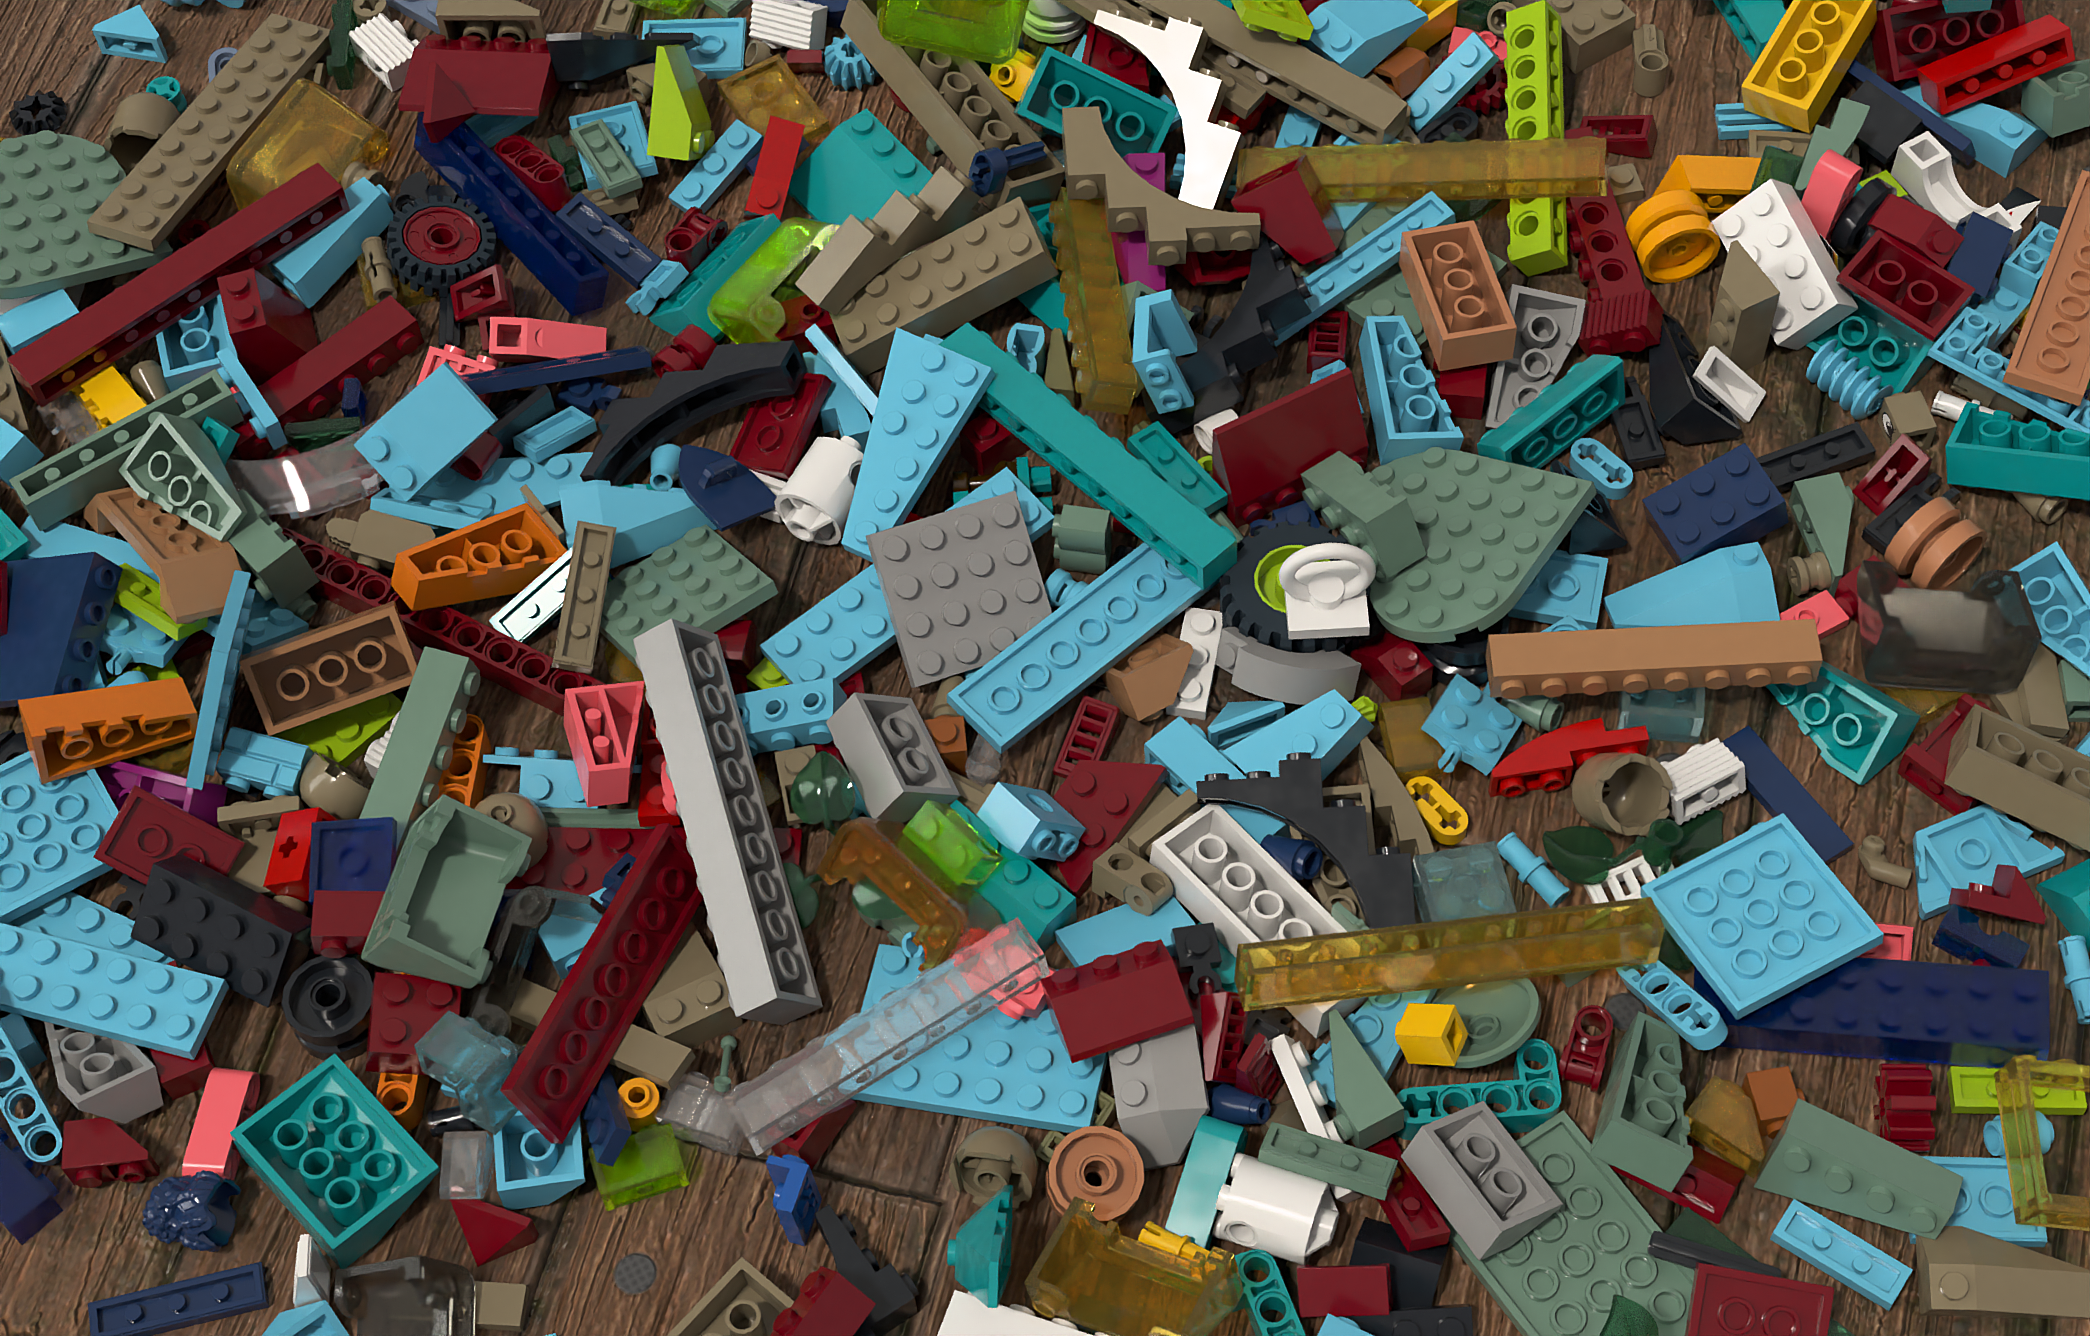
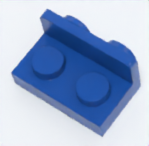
(795, 1196)

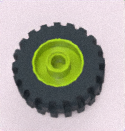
(1253, 594)

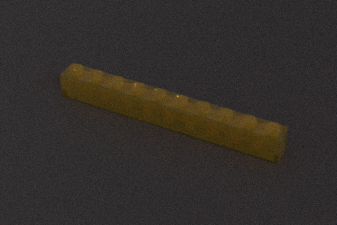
(1448, 169)
(1447, 953)

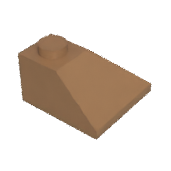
(1149, 676)

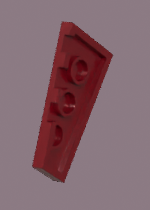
(1115, 59)

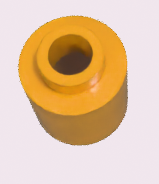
(640, 1102)

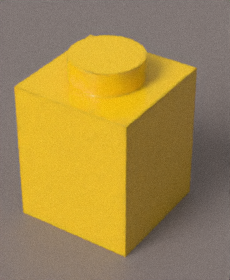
(1431, 1034)

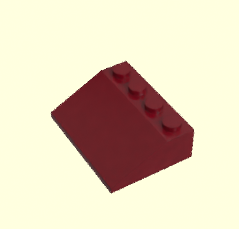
(491, 75)
(1267, 450)

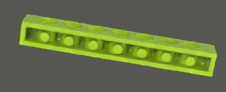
(1535, 113)

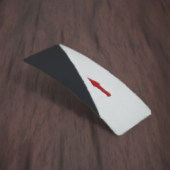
(2019, 203)

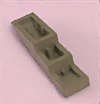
(1392, 802)

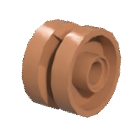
(1935, 545)
(1097, 1152)

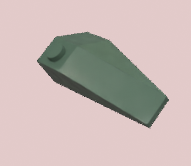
(185, 476)

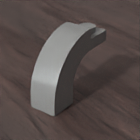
(1285, 674)

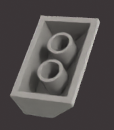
(890, 755)
(1480, 1179)

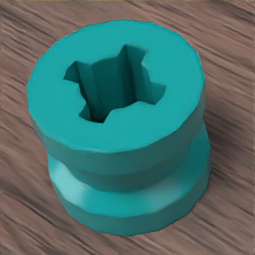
(170, 89)

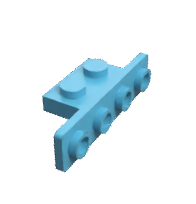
(545, 777)

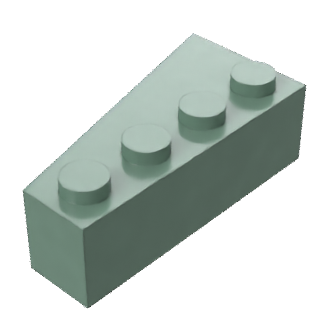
(1364, 512)
(1857, 1173)

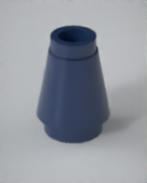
(1296, 856)
(1237, 1105)

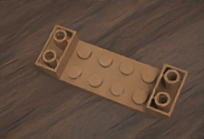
(190, 564)

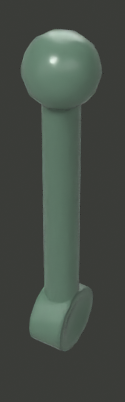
(722, 1082)

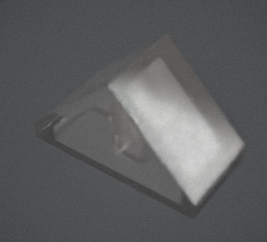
(466, 1164)

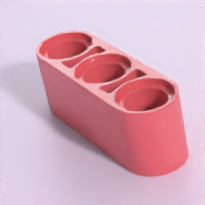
(1830, 191)
(225, 1104)

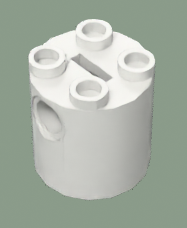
(821, 490)
(1275, 1210)

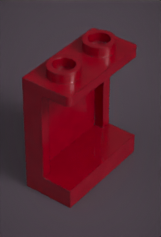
(1927, 763)

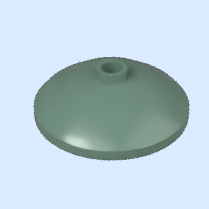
(1495, 1016)

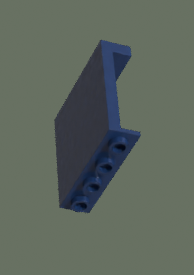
(54, 624)

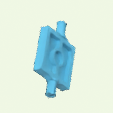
(135, 641)
(1470, 726)

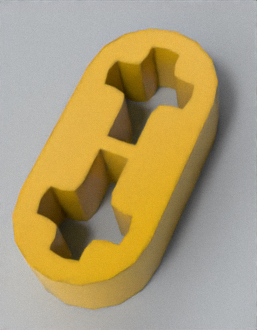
(1438, 807)

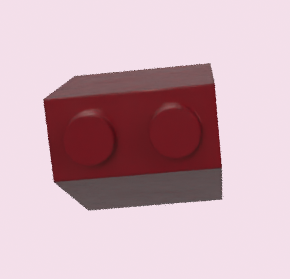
(1293, 211)
(265, 324)

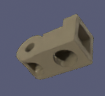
(1130, 880)

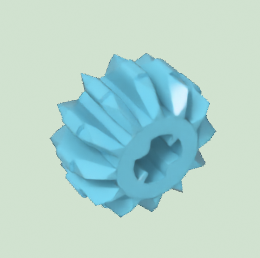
(847, 64)

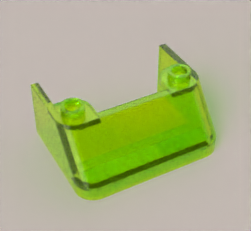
(744, 302)

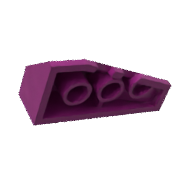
(1131, 247)
(170, 786)

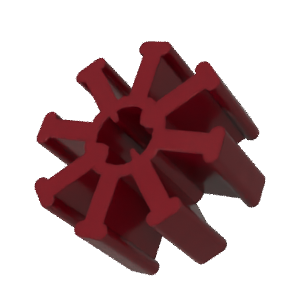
(1905, 1105)

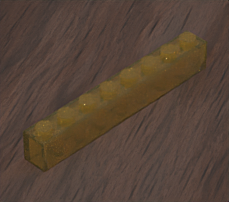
(1093, 304)

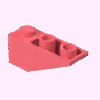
(542, 340)

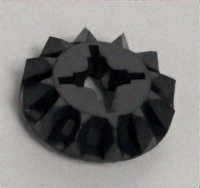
(49, 118)

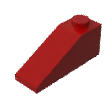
(774, 168)

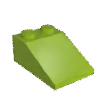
(678, 113)

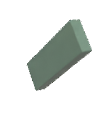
(606, 158)
(1327, 1160)

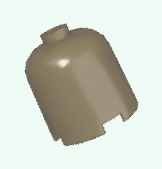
(138, 126)
(1621, 792)

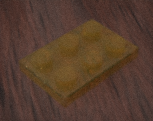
(774, 91)

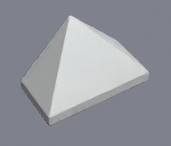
(1729, 384)

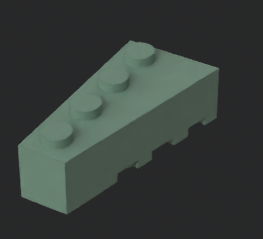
(2059, 98)
(1642, 1107)

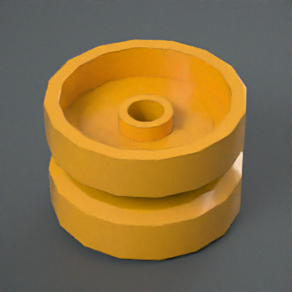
(1672, 236)

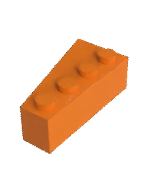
(477, 561)
(105, 725)

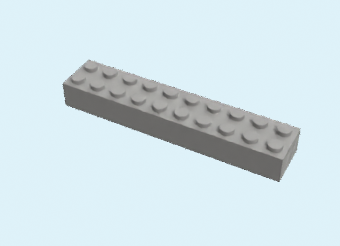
(726, 824)

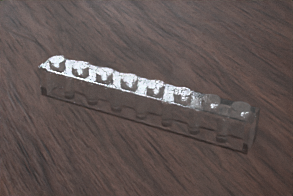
(886, 1035)

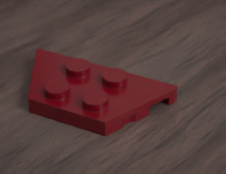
(1106, 802)

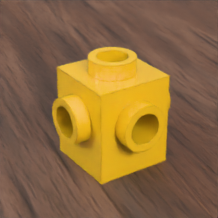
(1013, 75)

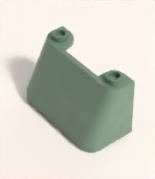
(446, 895)

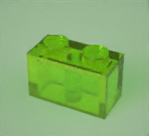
(952, 844)
(644, 1168)

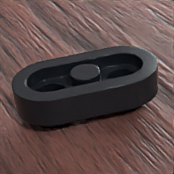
(1454, 119)

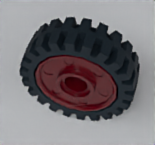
(439, 243)

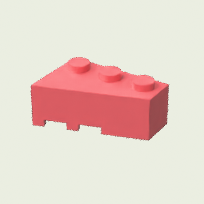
(603, 738)

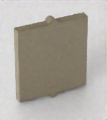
(543, 514)

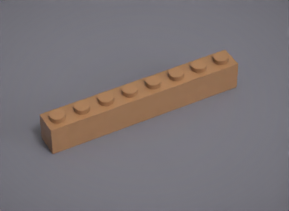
(1653, 658)

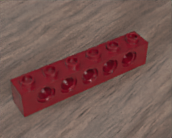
(1601, 242)

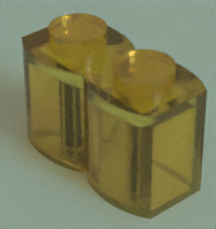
(1406, 745)

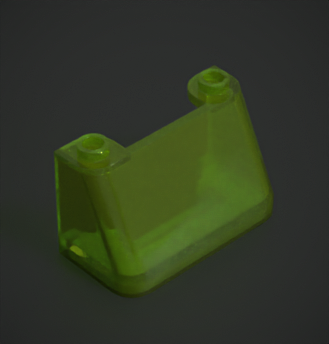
(959, 28)

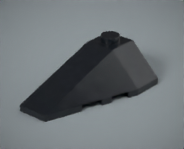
(590, 60)
(1677, 399)

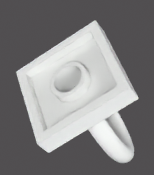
(1327, 595)

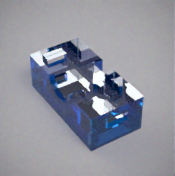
(1963, 938)

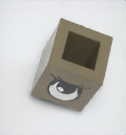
(1907, 415)

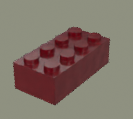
(1924, 33)

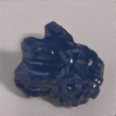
(192, 1211)

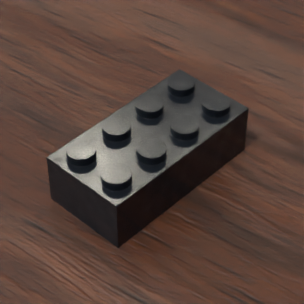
(222, 928)

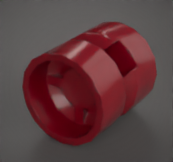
(689, 352)

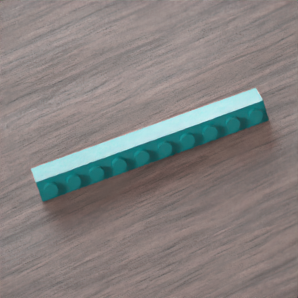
(1099, 463)

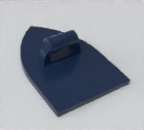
(722, 487)

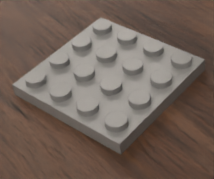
(959, 586)

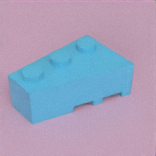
(1323, 727)

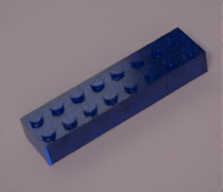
(1902, 1014)

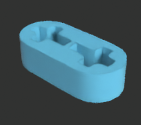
(1603, 465)

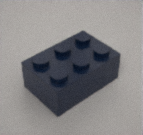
(1716, 507)

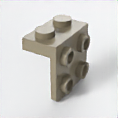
(1158, 818)
(257, 826)

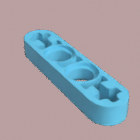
(1673, 996)

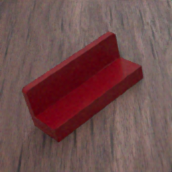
(1704, 1185)

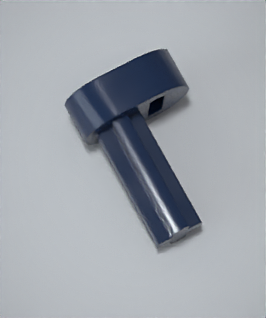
(999, 163)

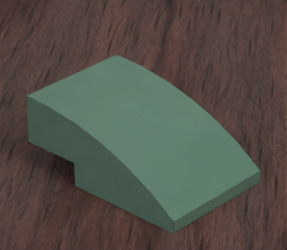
(1838, 137)

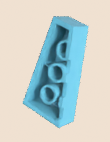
(1402, 393)

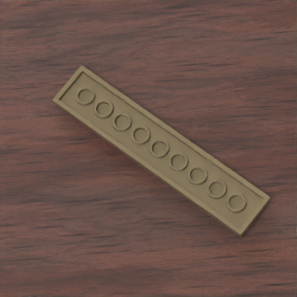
(209, 133)

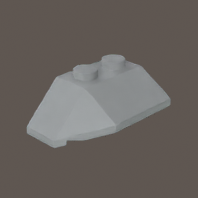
(1160, 1094)

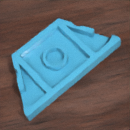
(1969, 850)

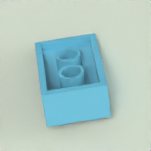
(1361, 31)
(425, 432)

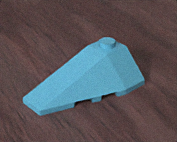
(641, 516)
(1712, 589)
(2059, 604)

